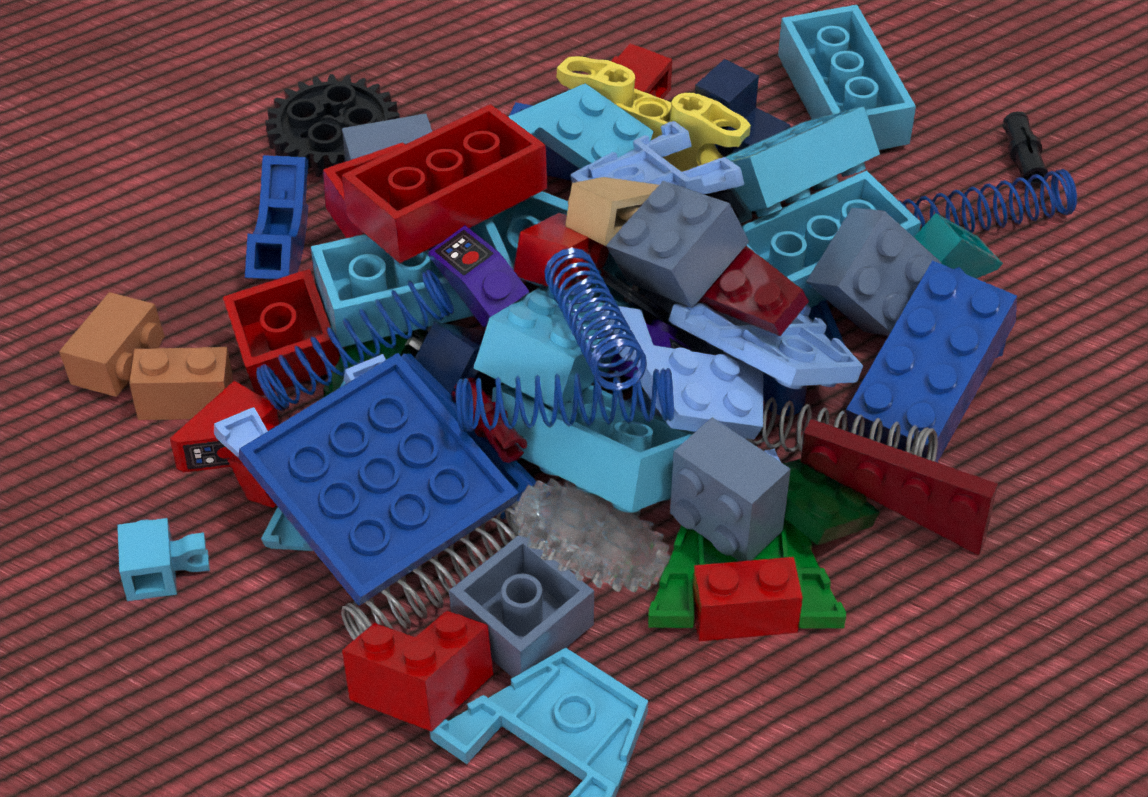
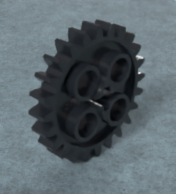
(313, 118)

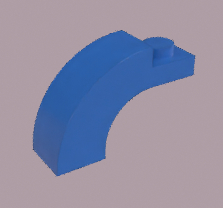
(282, 219)

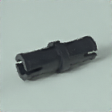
(1024, 147)

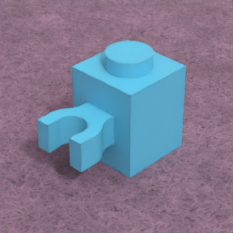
(151, 558)

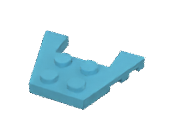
(582, 125)
(563, 712)

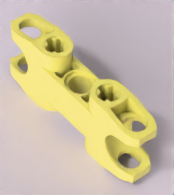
(690, 110)

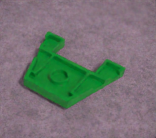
(675, 600)

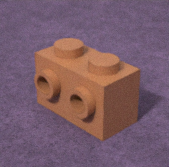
(104, 345)
(177, 380)

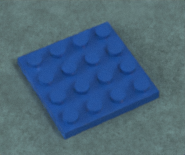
(377, 477)

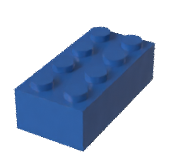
(935, 357)

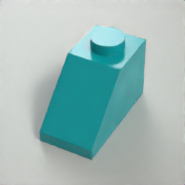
(957, 247)

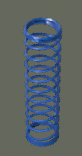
(1070, 191)
(580, 290)
(264, 372)
(464, 402)

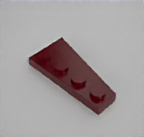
(756, 293)
(913, 486)

